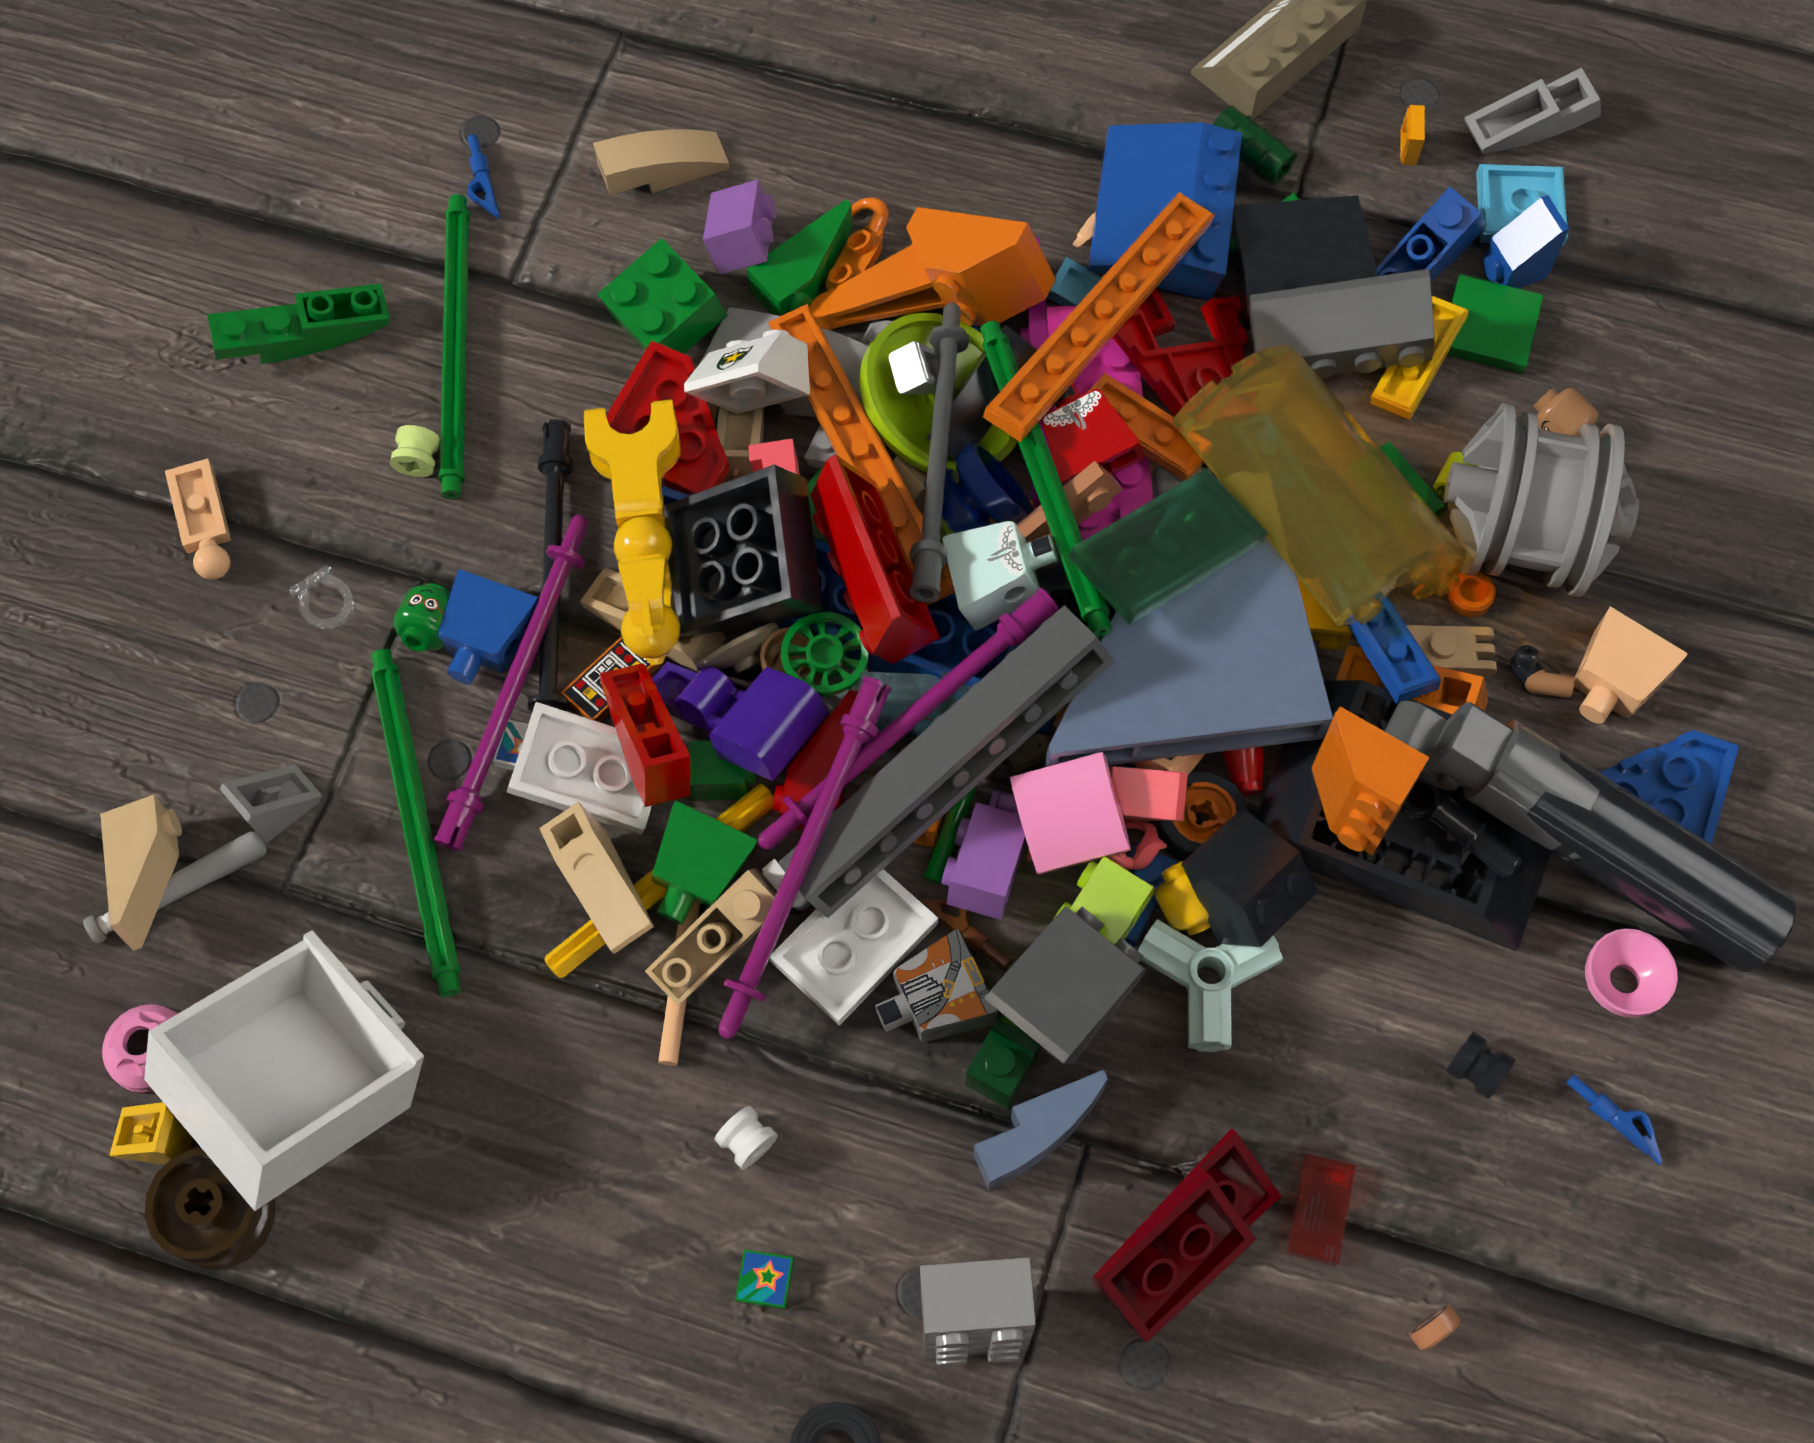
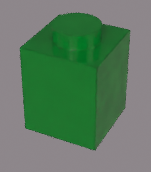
(713, 777)

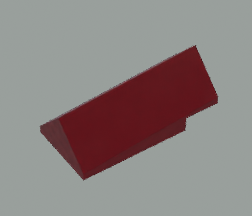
(1187, 1238)

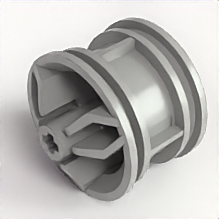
(1542, 499)

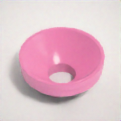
(1645, 958)
(127, 1068)

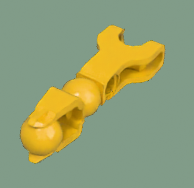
(642, 542)

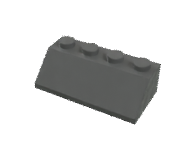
(1350, 323)

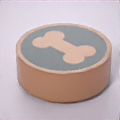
(1435, 1327)

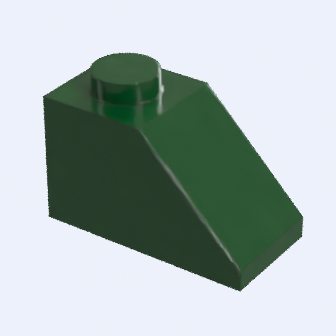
(1002, 1062)

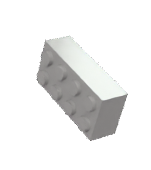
(977, 1310)

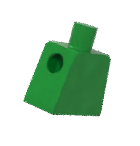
(697, 861)

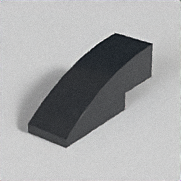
(976, 393)

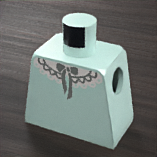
(995, 569)

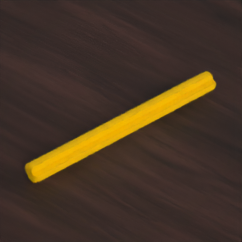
(588, 939)

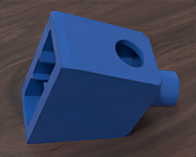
(483, 625)

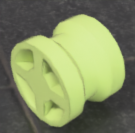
(414, 451)

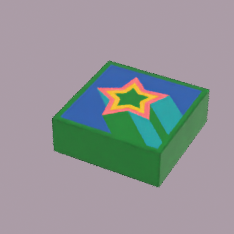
(764, 1279)

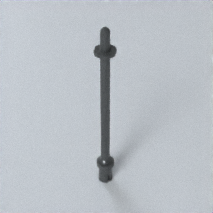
(928, 553)

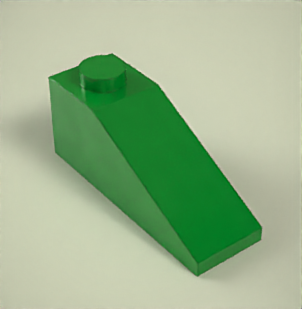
(802, 263)

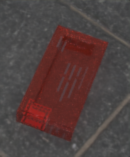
(1321, 1209)

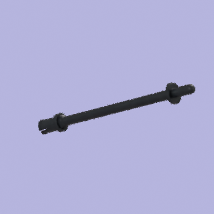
(555, 465)

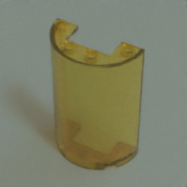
(1319, 486)

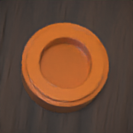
(1472, 595)

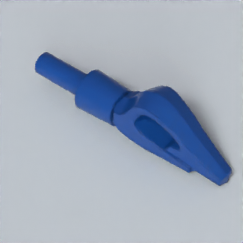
(482, 179)
(1619, 1119)

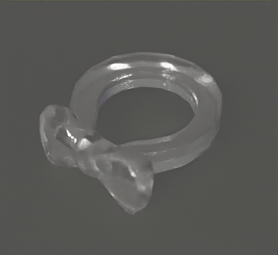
(324, 576)

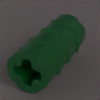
(1258, 146)

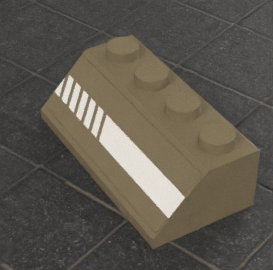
(1277, 50)

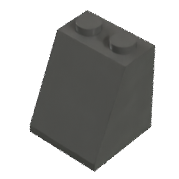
(1067, 984)

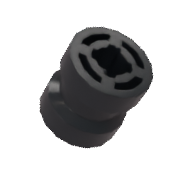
(1480, 1066)

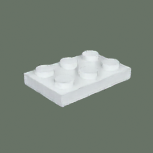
(575, 761)
(856, 948)

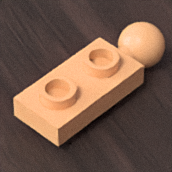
(200, 517)

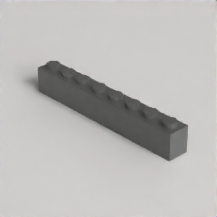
(951, 758)

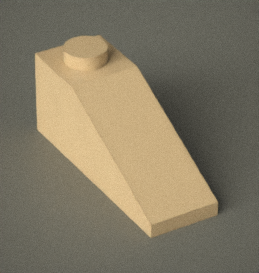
(139, 862)

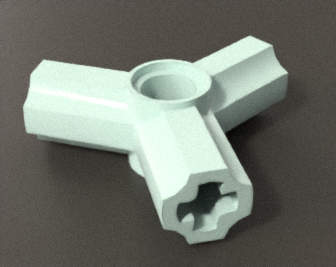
(1207, 1003)

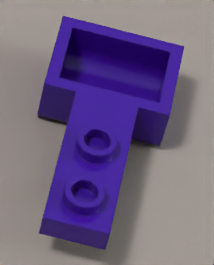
(747, 728)

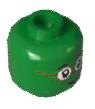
(421, 616)

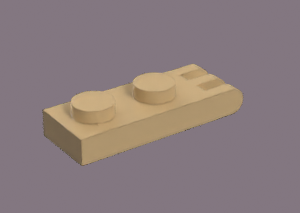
(1457, 647)

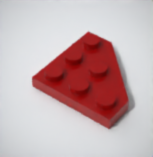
(662, 377)

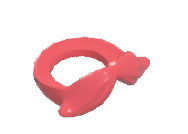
(1145, 850)

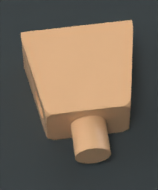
(1623, 667)

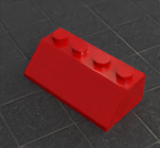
(870, 562)

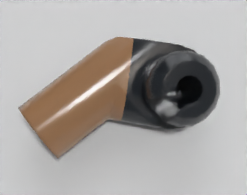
(1535, 679)

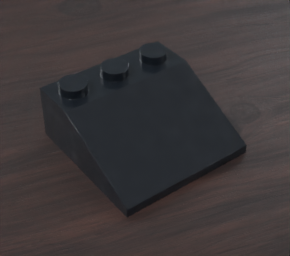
(1299, 246)
(743, 553)

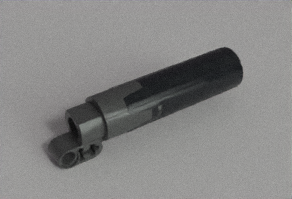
(1601, 831)

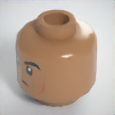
(1565, 411)

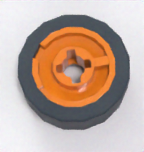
(1204, 794)

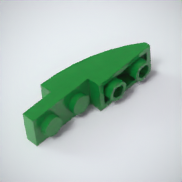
(295, 330)

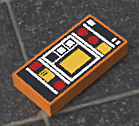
(586, 691)

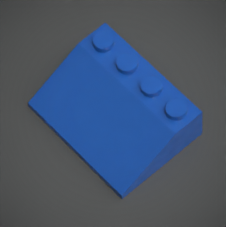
(1141, 176)

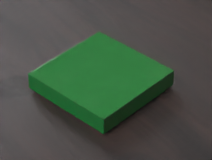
(1497, 324)

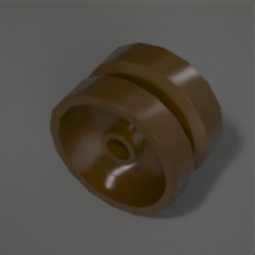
(181, 1219)

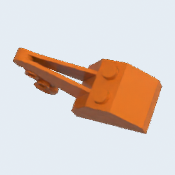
(961, 258)

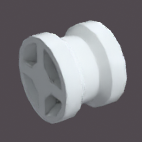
(746, 1137)

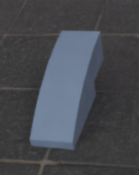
(1038, 1129)

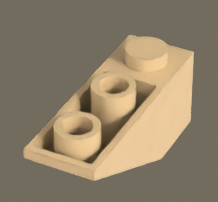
(597, 876)
(714, 937)

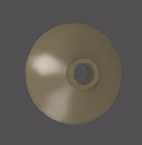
(740, 652)

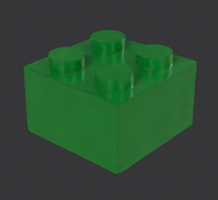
(662, 300)

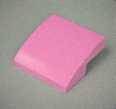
(1070, 813)

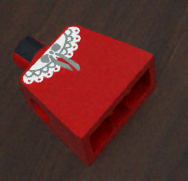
(1088, 431)

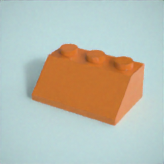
(1363, 779)

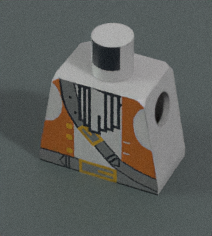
(939, 992)

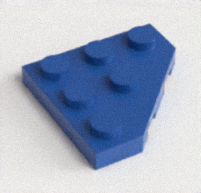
(1681, 779)

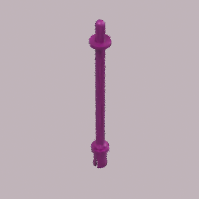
(1011, 631)
(858, 729)
(466, 799)

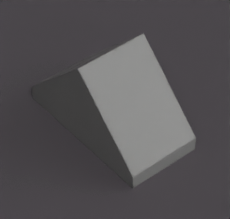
(272, 799)

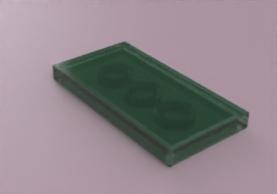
(1167, 545)

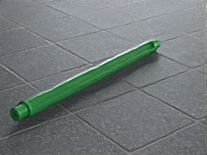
(454, 348)
(1048, 488)
(415, 824)

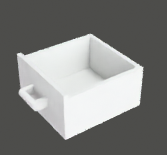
(284, 1069)

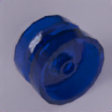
(981, 491)

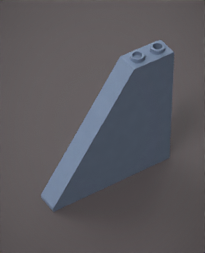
(1204, 673)

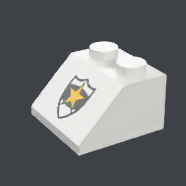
(753, 373)

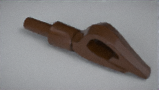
(974, 938)

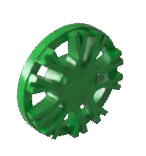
(825, 652)

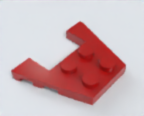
(1184, 370)

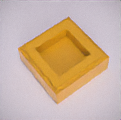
(1412, 135)

